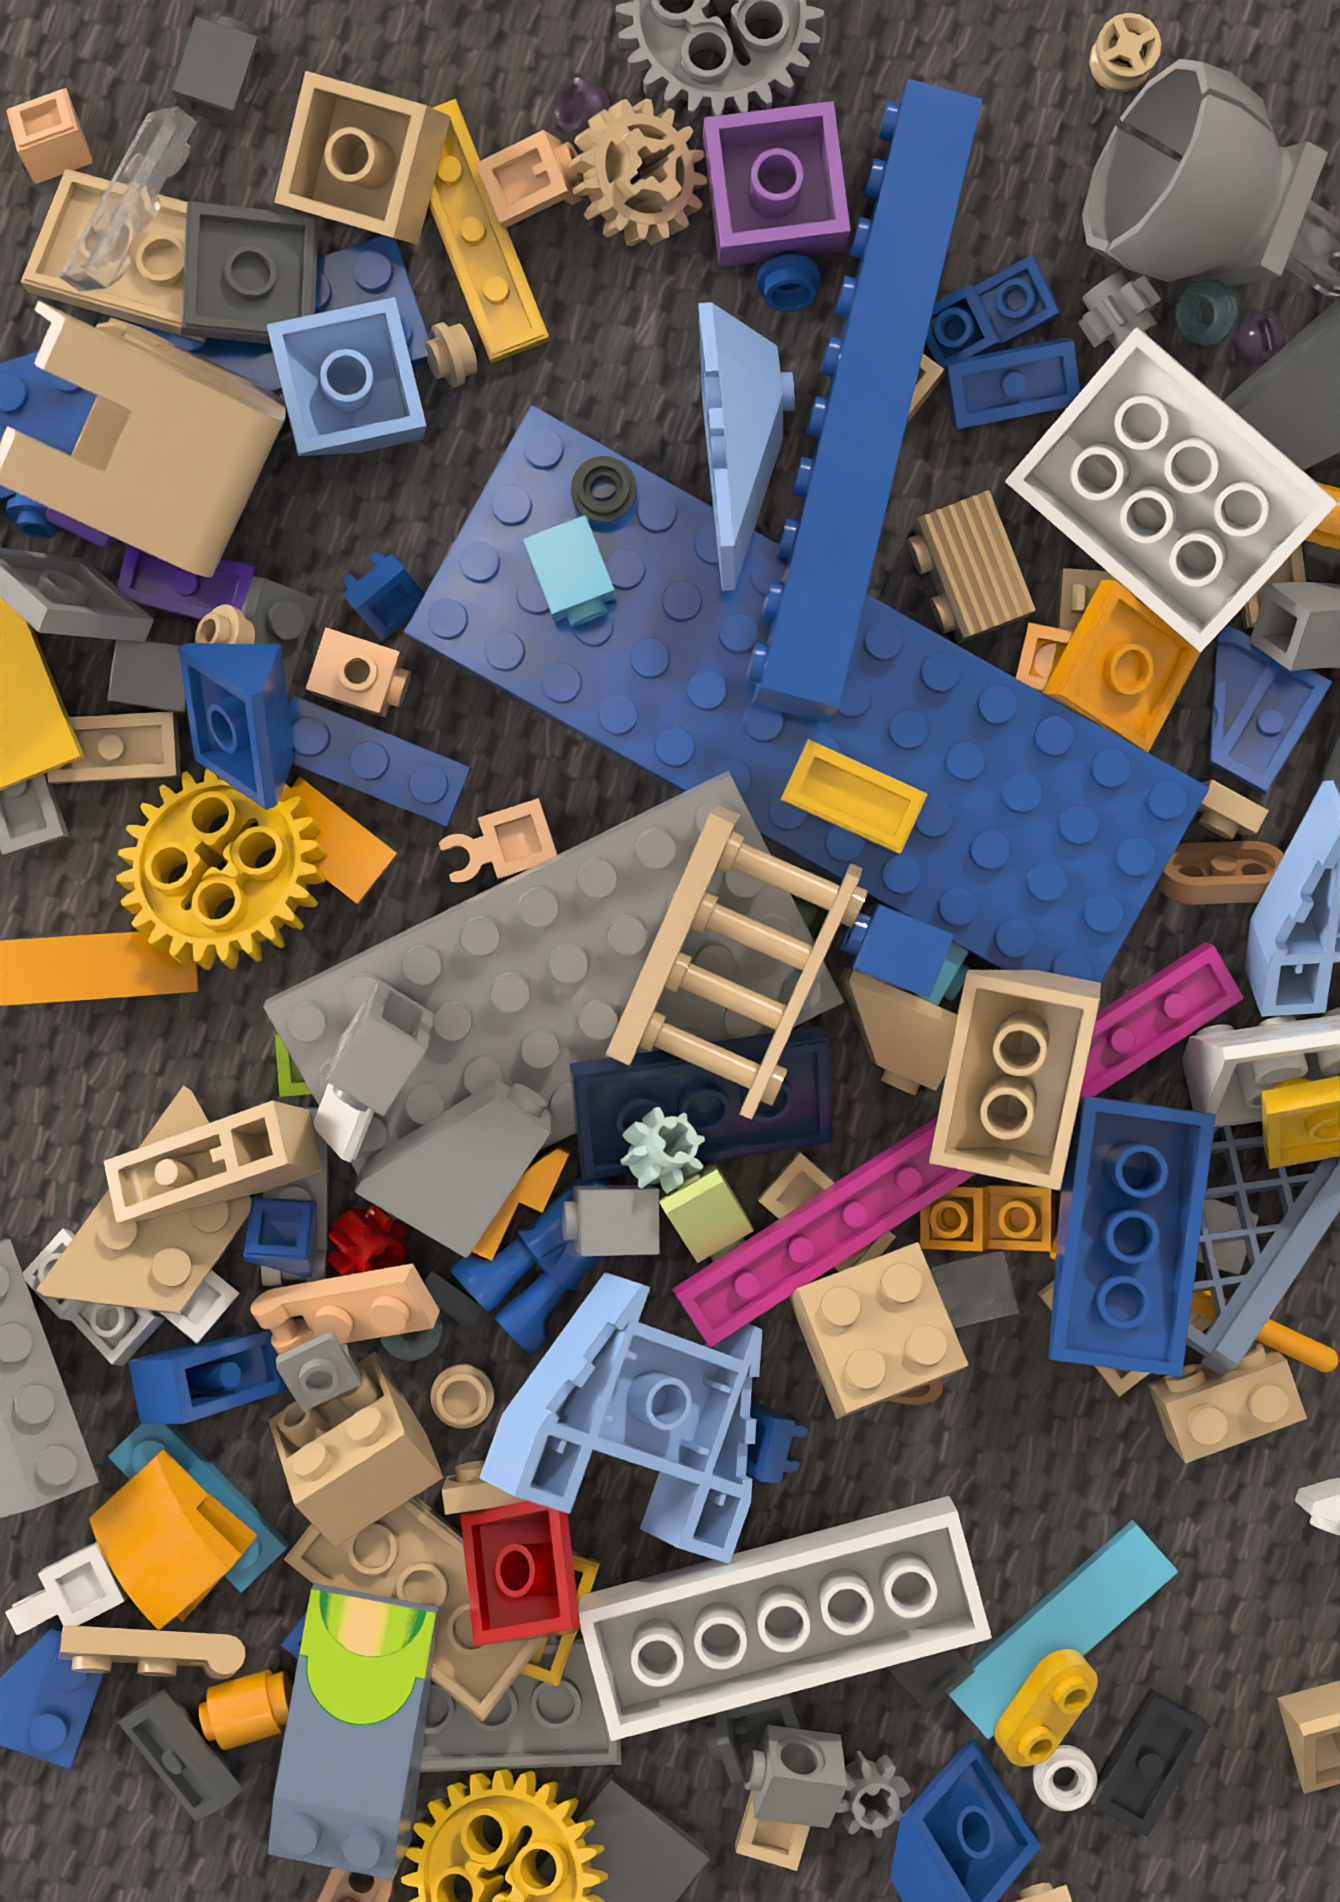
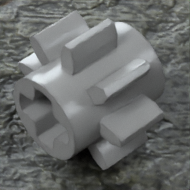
(1118, 308)
(876, 1780)

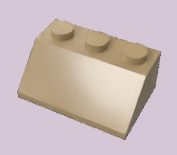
(1015, 1074)

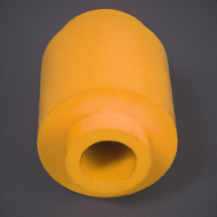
(246, 1709)

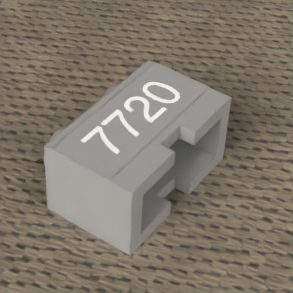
(379, 1049)

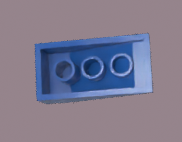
(1129, 1235)

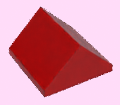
(519, 1573)

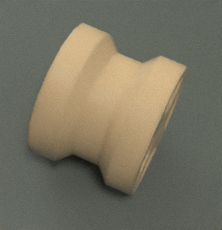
(1128, 38)

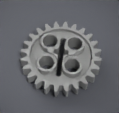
(669, 40)

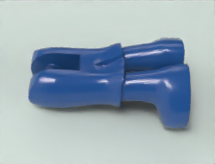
(540, 1244)

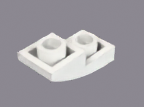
(111, 1329)

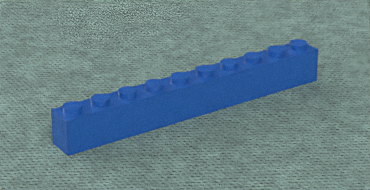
(867, 402)

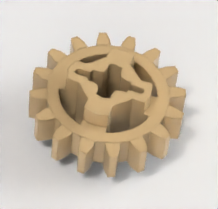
(615, 150)

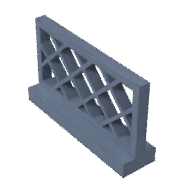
(1270, 1268)

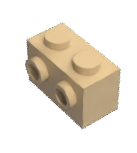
(1217, 1412)

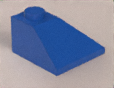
(961, 1836)

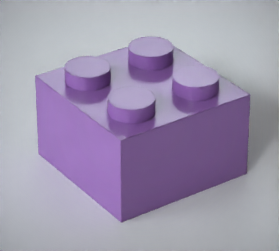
(776, 183)

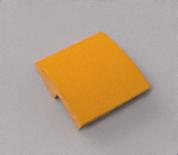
(160, 1540)

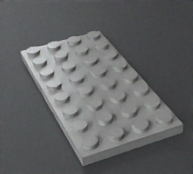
(548, 966)

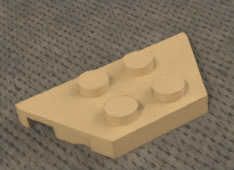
(152, 1260)

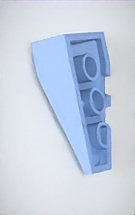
(743, 427)

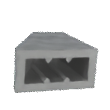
(459, 1164)

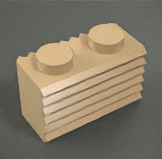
(970, 567)

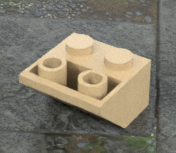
(354, 1454)

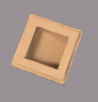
(49, 136)

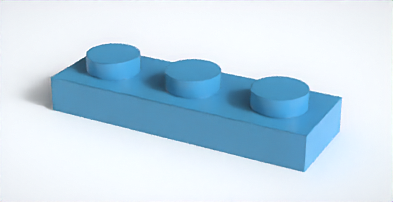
(150, 1439)

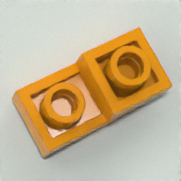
(990, 1218)

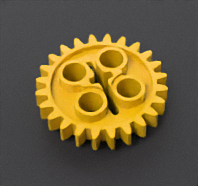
(262, 896)
(458, 1845)

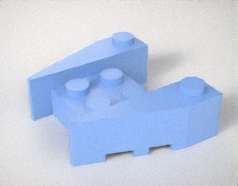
(1298, 917)
(643, 1401)

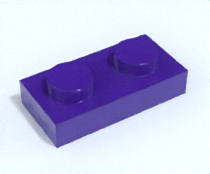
(173, 590)

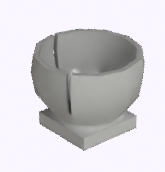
(1221, 208)

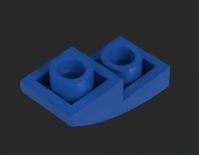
(991, 312)

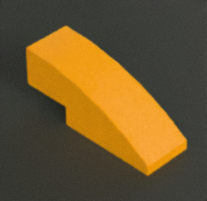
(89, 969)

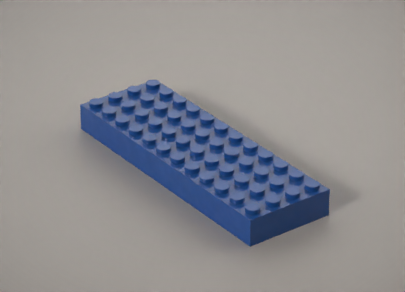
(1032, 818)

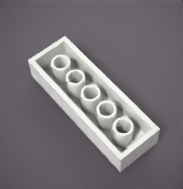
(782, 1618)

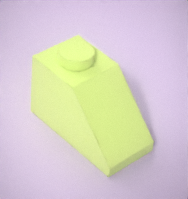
(706, 1214)

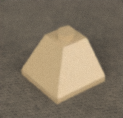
(900, 1031)

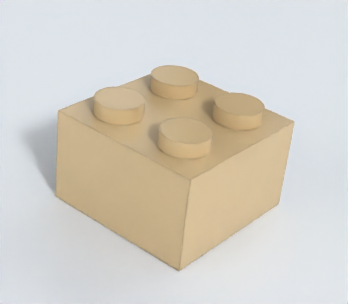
(362, 157)
(877, 1330)

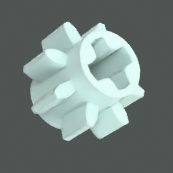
(662, 1150)

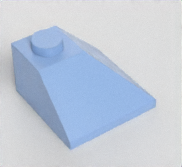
(348, 379)

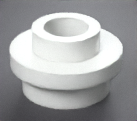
(1071, 1795)

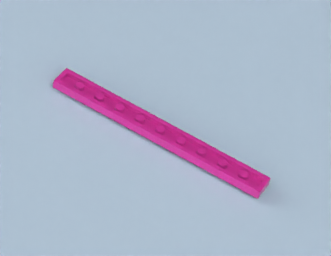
(903, 1180)

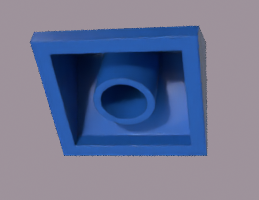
(239, 715)

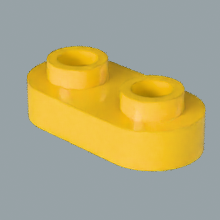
(1045, 1707)

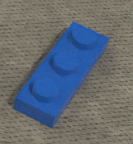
(376, 762)

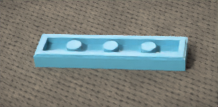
(1069, 1617)

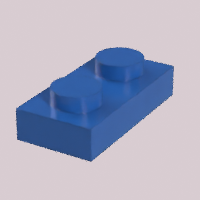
(1012, 383)

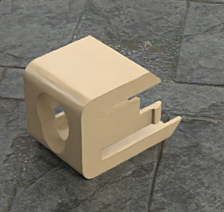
(162, 448)

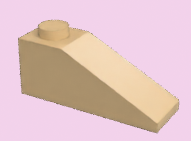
(215, 1163)

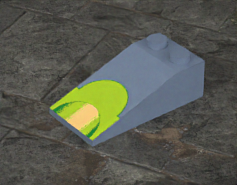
(355, 1732)

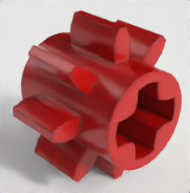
(366, 1241)

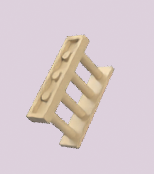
(696, 910)

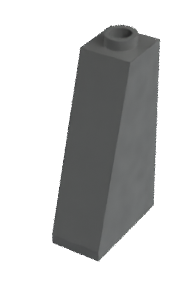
(1298, 393)

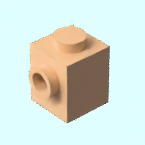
(358, 673)

